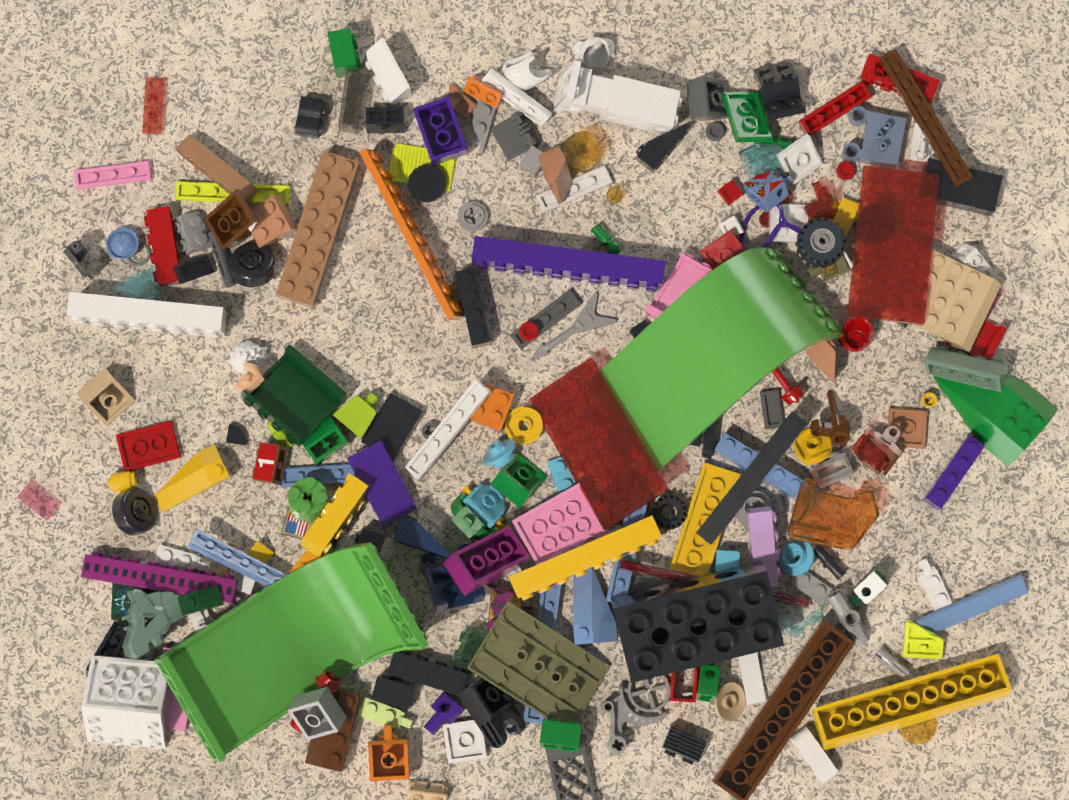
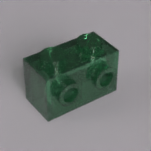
(470, 643)

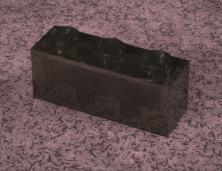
(351, 102)

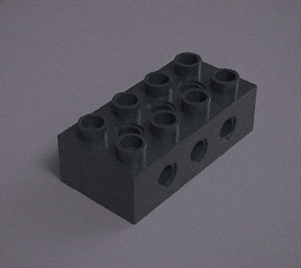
(704, 597)

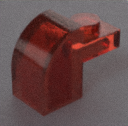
(825, 206)

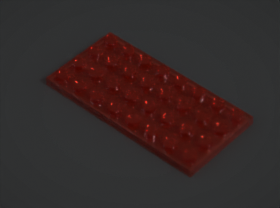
(893, 245)
(598, 444)

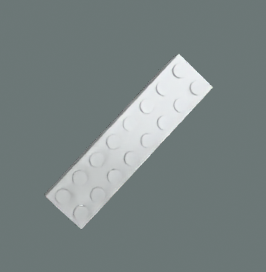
(147, 314)

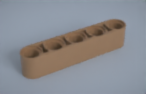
(215, 168)

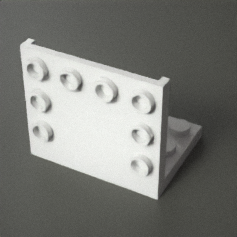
(124, 702)

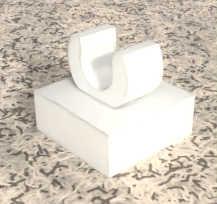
(200, 619)

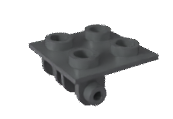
(515, 135)
(75, 252)

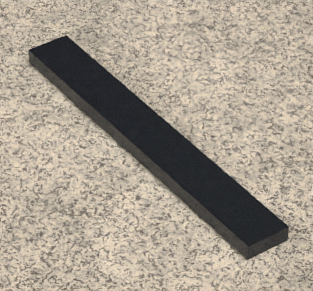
(751, 477)

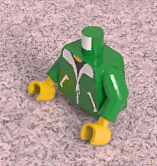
(468, 521)

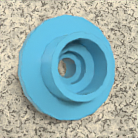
(499, 453)
(789, 557)

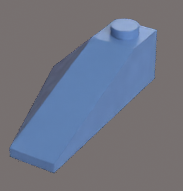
(591, 612)

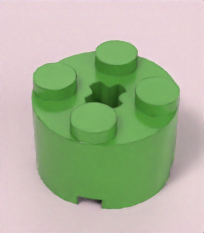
(307, 490)

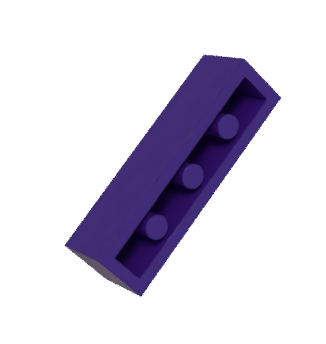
(953, 472)

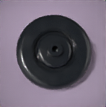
(252, 265)
(134, 511)

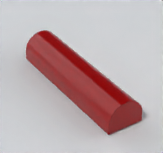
(834, 109)

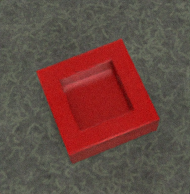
(730, 193)

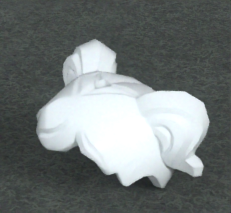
(594, 51)

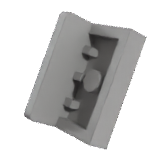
(191, 233)

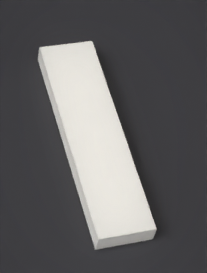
(517, 98)
(580, 186)

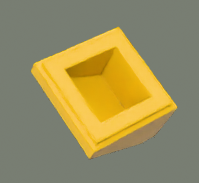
(260, 552)

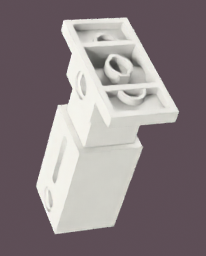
(617, 99)

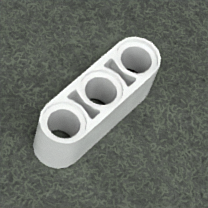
(814, 755)

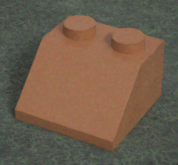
(556, 172)
(824, 357)

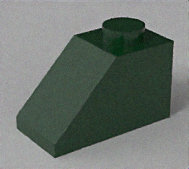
(200, 601)

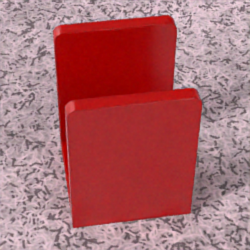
(694, 687)

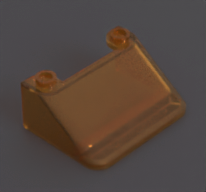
(831, 518)

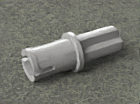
(891, 663)

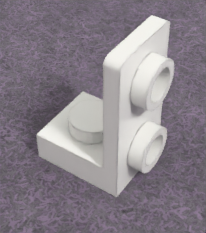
(971, 257)

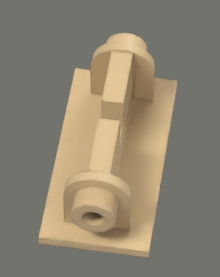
(418, 791)

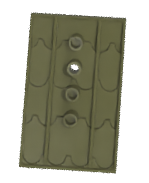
(524, 656)

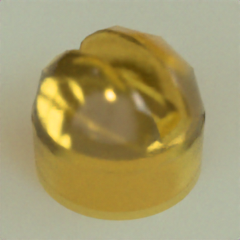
(614, 195)

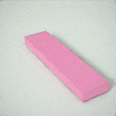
(112, 175)

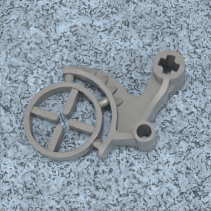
(621, 713)

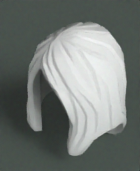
(522, 74)

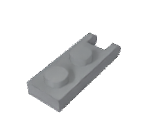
(480, 125)

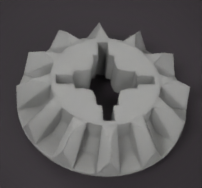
(465, 211)

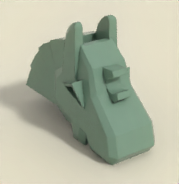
(159, 609)

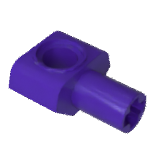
(440, 715)

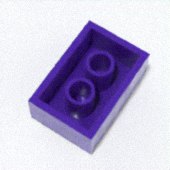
(440, 131)

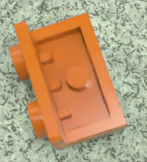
(483, 91)

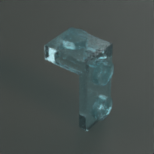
(785, 624)

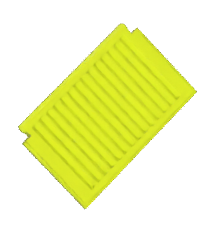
(409, 157)

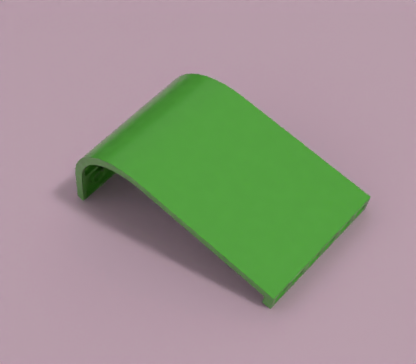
(714, 349)
(273, 645)

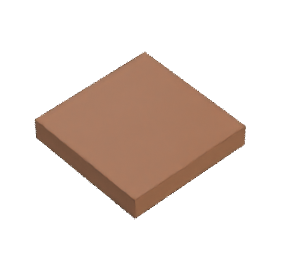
(912, 425)

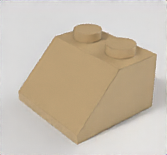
(105, 396)

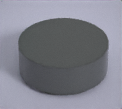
(714, 132)

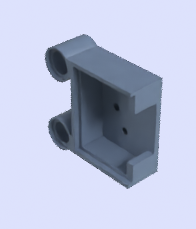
(880, 139)

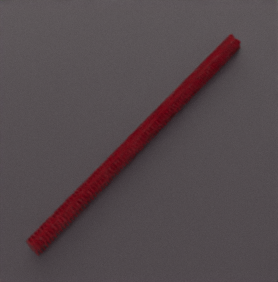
(666, 573)

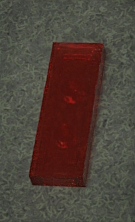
(153, 106)

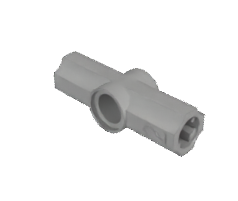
(842, 608)

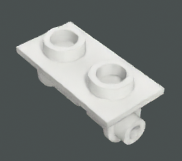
(920, 146)

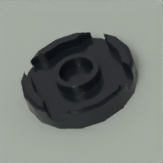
(426, 183)

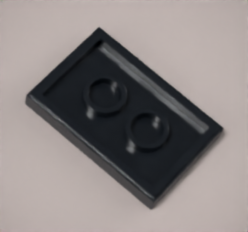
(393, 425)

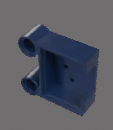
(441, 586)

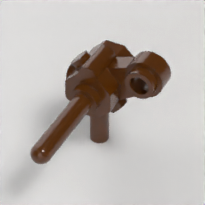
(836, 427)

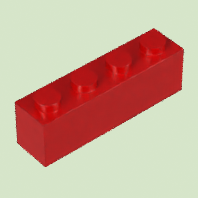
(163, 245)

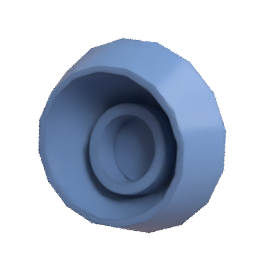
(122, 243)

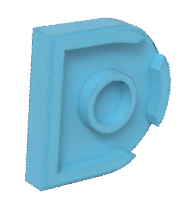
(486, 503)

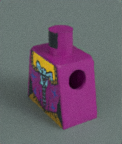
(497, 602)

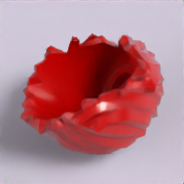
(857, 335)

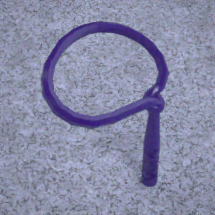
(782, 223)

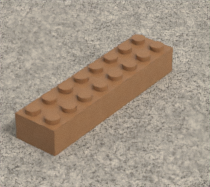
(318, 229)

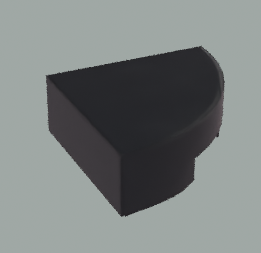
(235, 436)

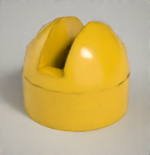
(931, 402)

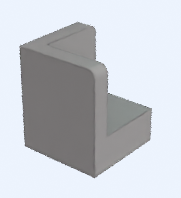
(531, 161)

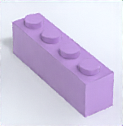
(763, 539)

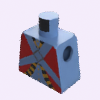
(767, 189)

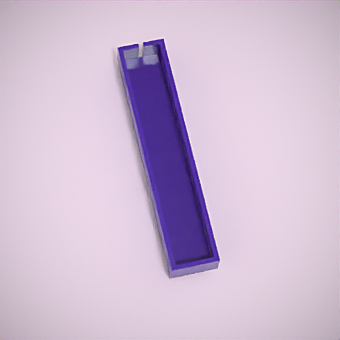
(568, 263)

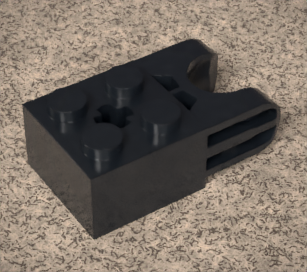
(492, 712)

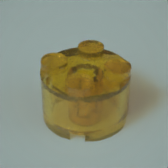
(582, 141)

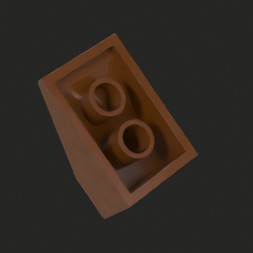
(231, 221)

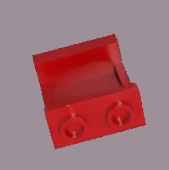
(986, 340)

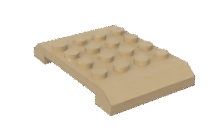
(957, 301)

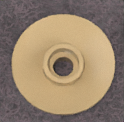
(730, 701)

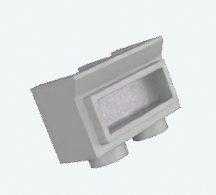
(831, 470)

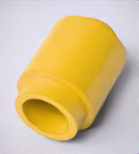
(122, 481)

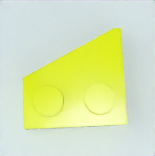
(921, 642)

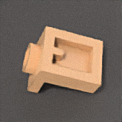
(251, 379)

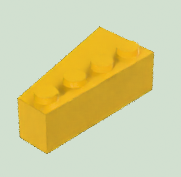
(335, 516)

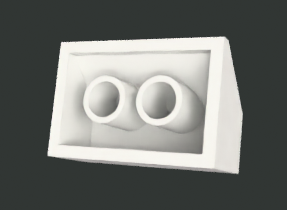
(387, 73)

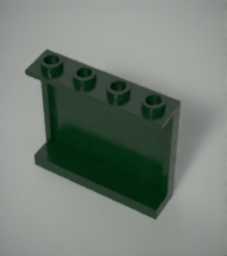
(295, 397)

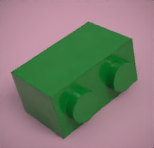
(560, 735)

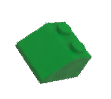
(518, 480)

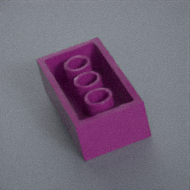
(486, 560)

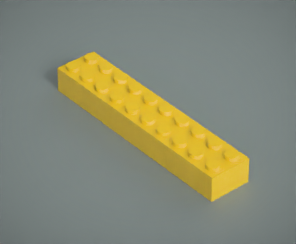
(911, 702)

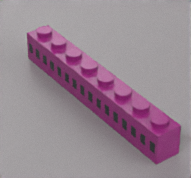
(155, 577)

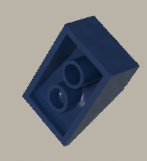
(415, 536)

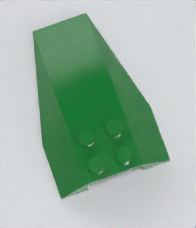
(1000, 421)

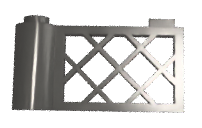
(556, 755)

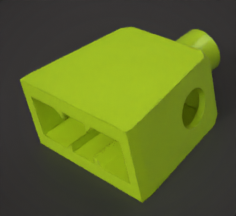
(358, 414)

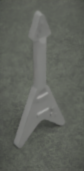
(585, 321)

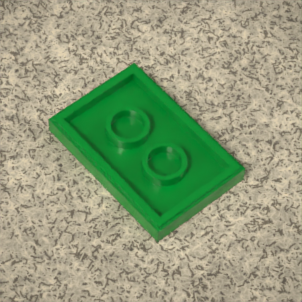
(747, 117)

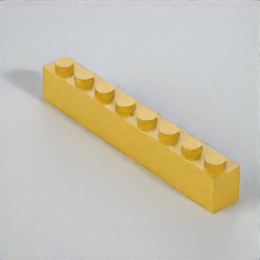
(584, 557)

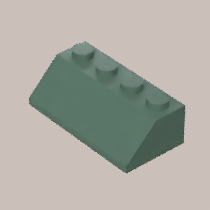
(966, 369)

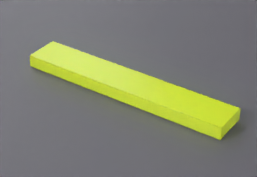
(213, 193)

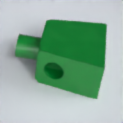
(707, 687)

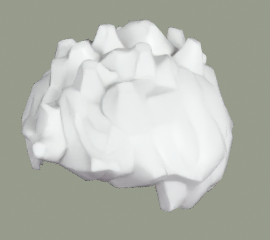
(249, 353)

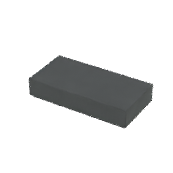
(771, 409)

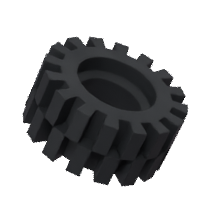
(669, 500)

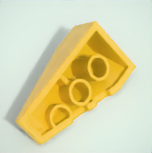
(198, 475)

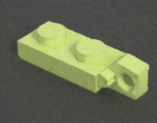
(383, 714)

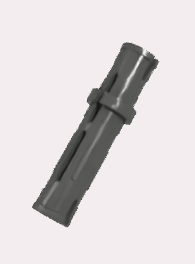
(223, 262)

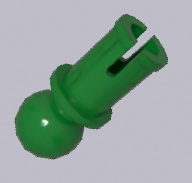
(612, 247)

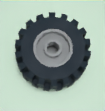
(820, 242)

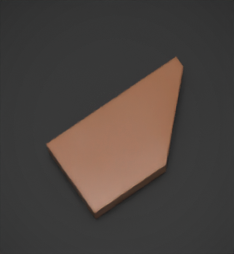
(461, 103)

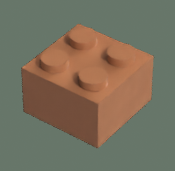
(272, 222)

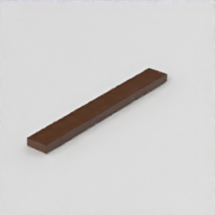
(925, 118)

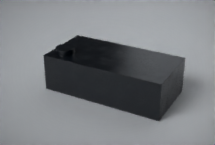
(976, 195)

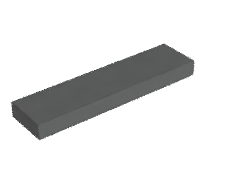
(549, 316)

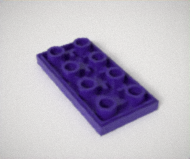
(385, 487)

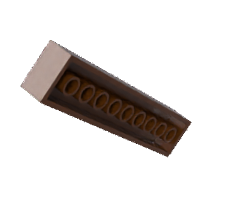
(783, 711)

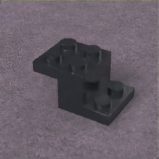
(779, 90)

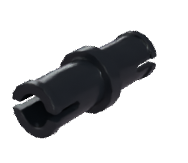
(829, 562)

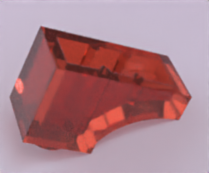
(870, 454)

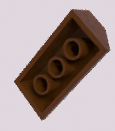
(332, 749)

